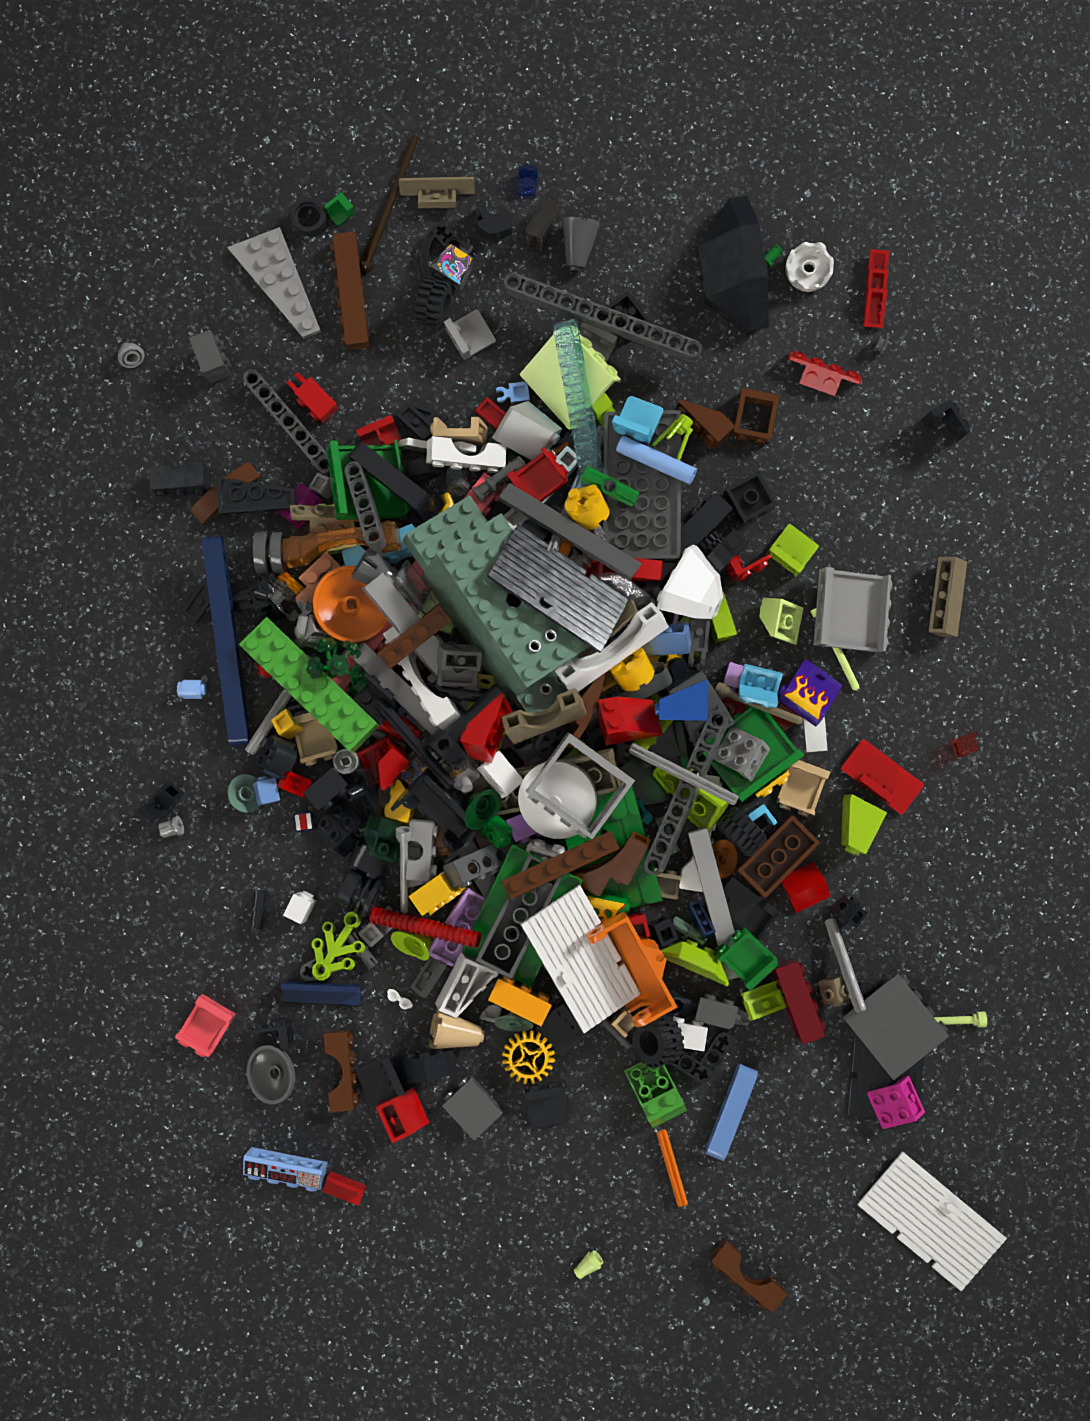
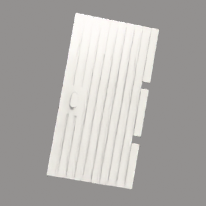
(581, 971)
(931, 1221)

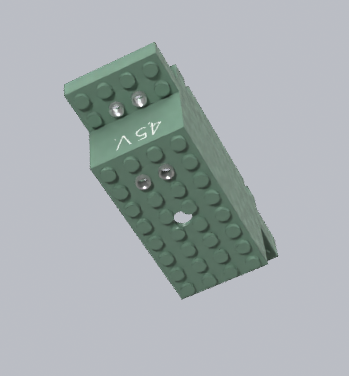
(456, 556)

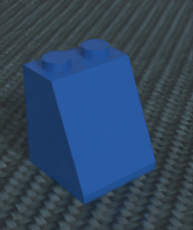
(685, 704)

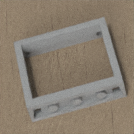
(567, 819)

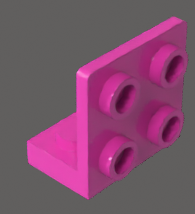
(896, 1103)

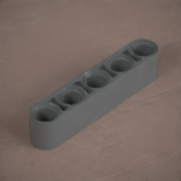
(368, 513)

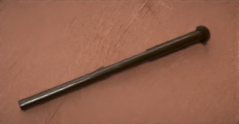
(365, 264)

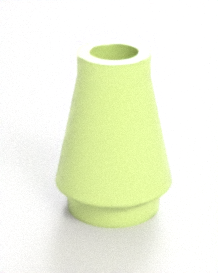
(589, 1264)

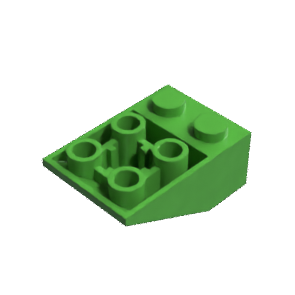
(655, 1093)

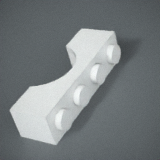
(443, 452)

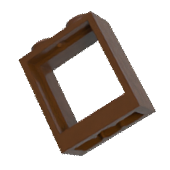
(759, 398)

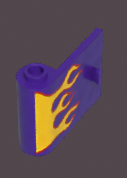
(810, 692)

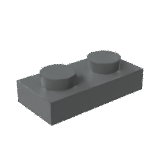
(428, 977)

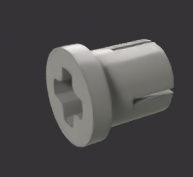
(171, 827)

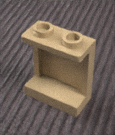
(475, 435)
(314, 741)
(802, 788)

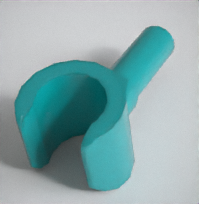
(646, 817)

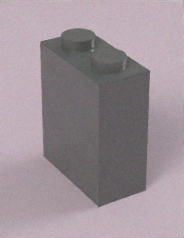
(472, 1107)

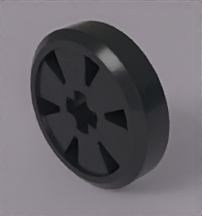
(545, 745)

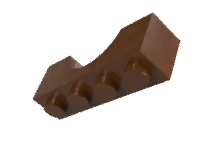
(414, 636)
(338, 1045)
(766, 1290)

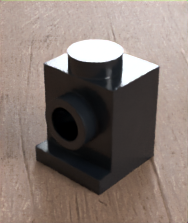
(668, 932)

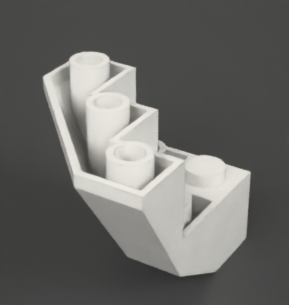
(692, 587)

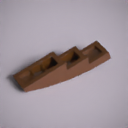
(590, 698)

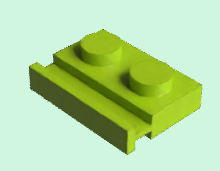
(763, 1000)

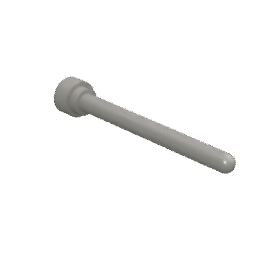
(403, 835)

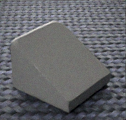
(321, 485)

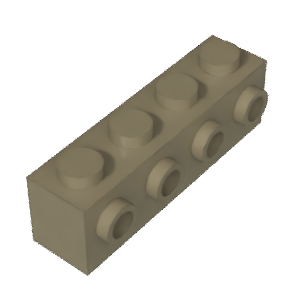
(948, 596)

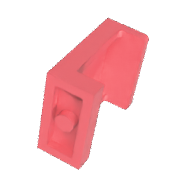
(205, 1026)

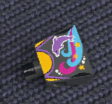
(454, 265)

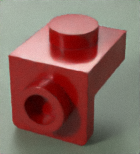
(294, 784)

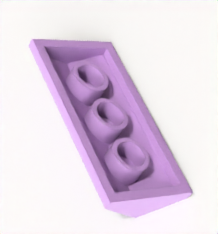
(463, 915)

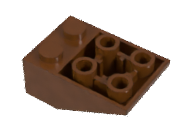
(707, 423)

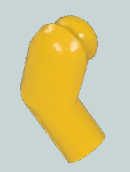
(448, 501)

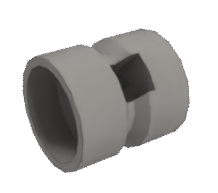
(346, 762)

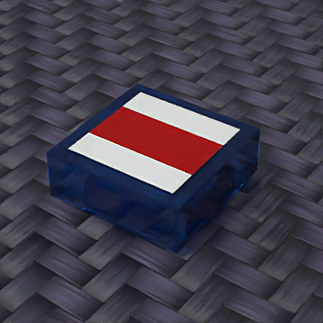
(303, 821)

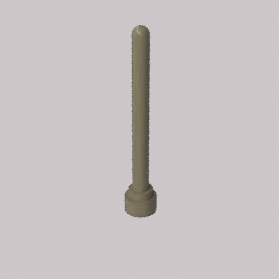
(724, 691)

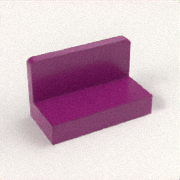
(304, 496)

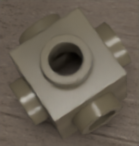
(833, 990)

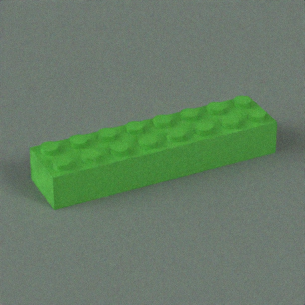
(319, 696)

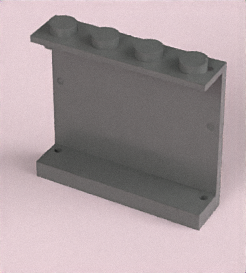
(897, 1026)

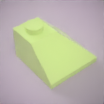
(781, 619)

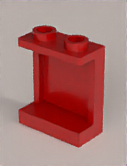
(540, 476)

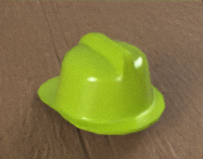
(412, 944)

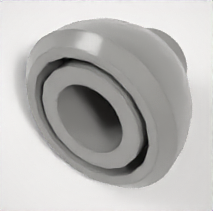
(130, 355)

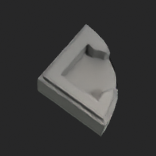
(491, 1013)

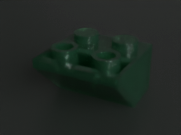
(382, 840)

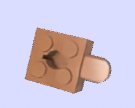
(314, 574)

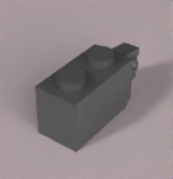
(719, 1013)

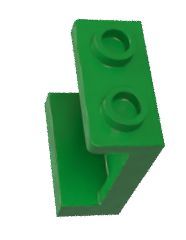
(747, 957)

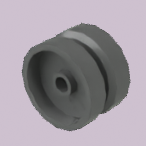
(269, 552)

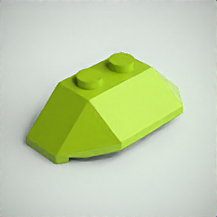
(696, 959)

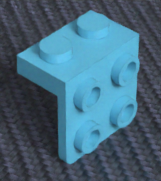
(638, 419)
(759, 686)

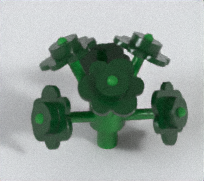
(336, 664)

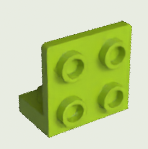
(792, 549)

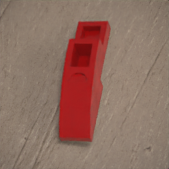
(649, 571)

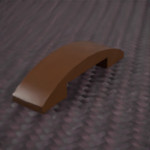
(208, 503)

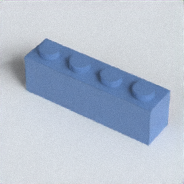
(673, 640)

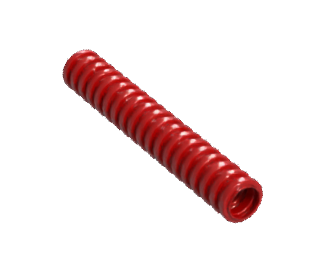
(425, 927)

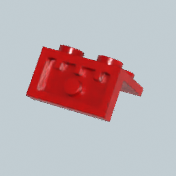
(737, 572)

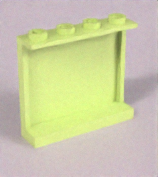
(545, 376)

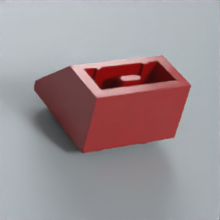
(390, 761)
(402, 1115)

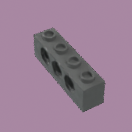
(476, 865)

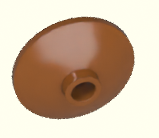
(725, 857)

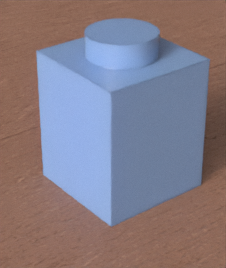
(266, 790)

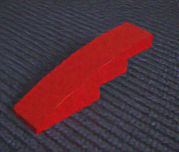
(876, 288)

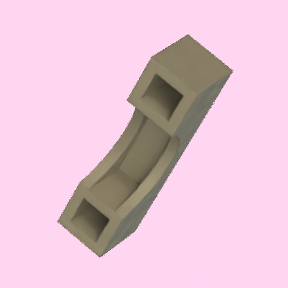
(524, 725)

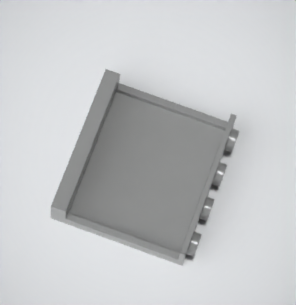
(852, 610)

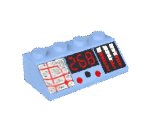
(284, 1168)

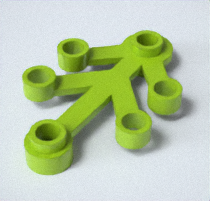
(335, 948)

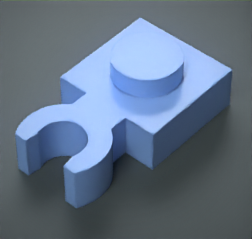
(517, 392)

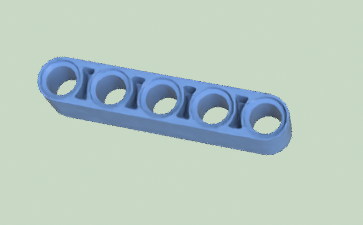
(731, 1112)

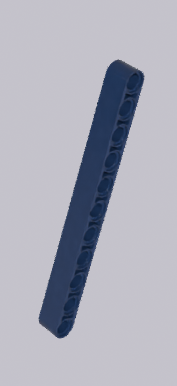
(226, 640)

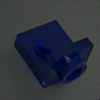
(527, 180)

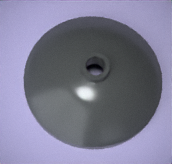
(270, 1074)

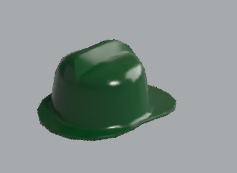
(481, 808)

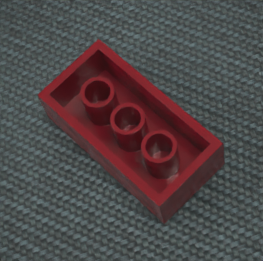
(799, 1004)

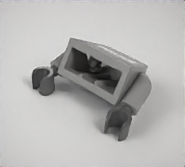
(307, 630)

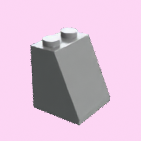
(527, 430)

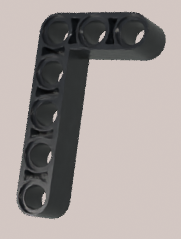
(395, 481)

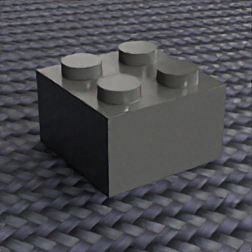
(211, 356)

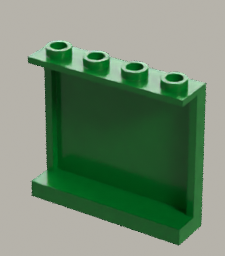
(386, 503)
(780, 757)

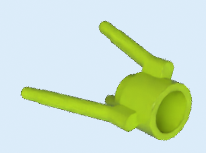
(679, 426)

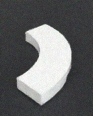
(421, 446)

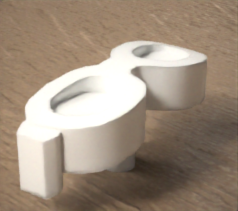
(393, 996)

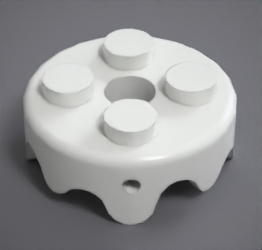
(812, 254)

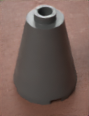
(578, 241)

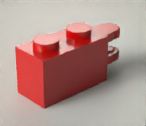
(314, 398)

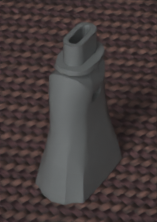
(371, 565)

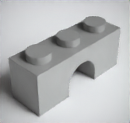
(423, 867)

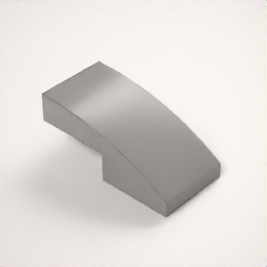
(373, 933)

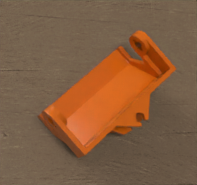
(644, 964)

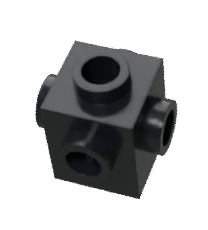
(849, 911)

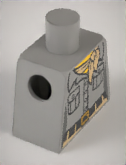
(463, 773)

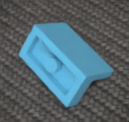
(759, 810)

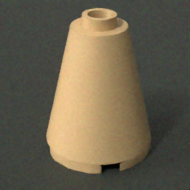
(453, 1032)

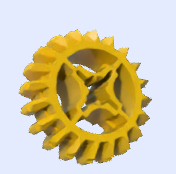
(536, 1052)

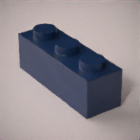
(701, 919)

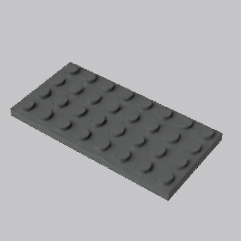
(654, 522)

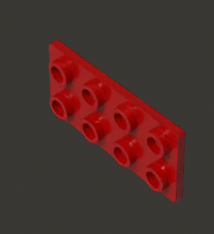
(882, 776)

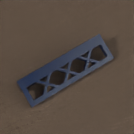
(321, 992)

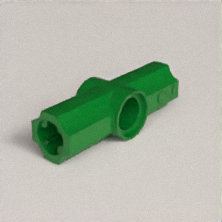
(621, 492)

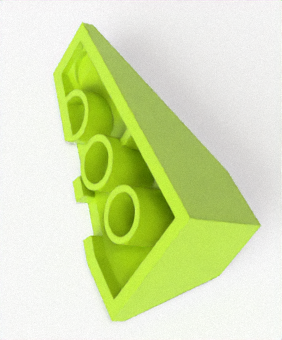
(706, 807)

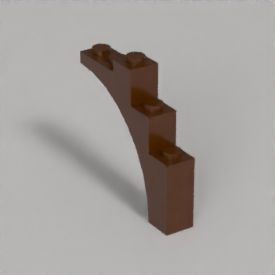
(618, 866)

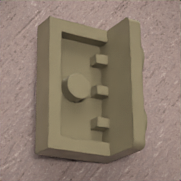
(669, 884)

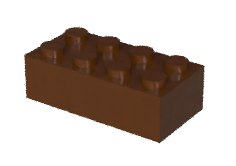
(778, 856)

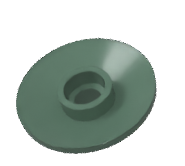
(243, 783)
(513, 1023)

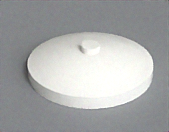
(567, 788)

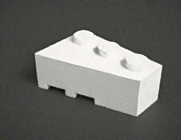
(463, 984)

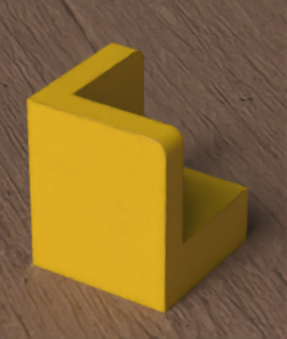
(286, 725)

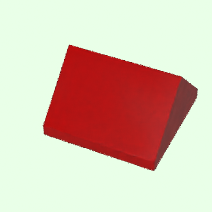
(805, 887)

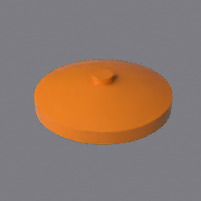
(344, 608)

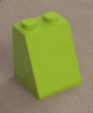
(859, 824)

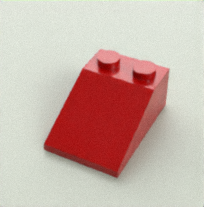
(627, 719)
(486, 730)

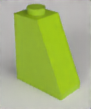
(722, 625)

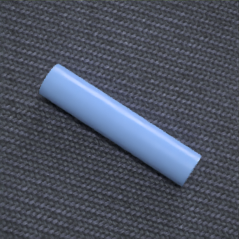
(656, 460)

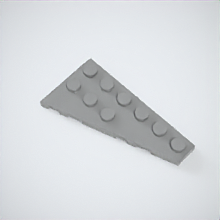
(274, 271)

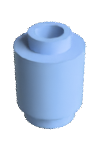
(191, 689)

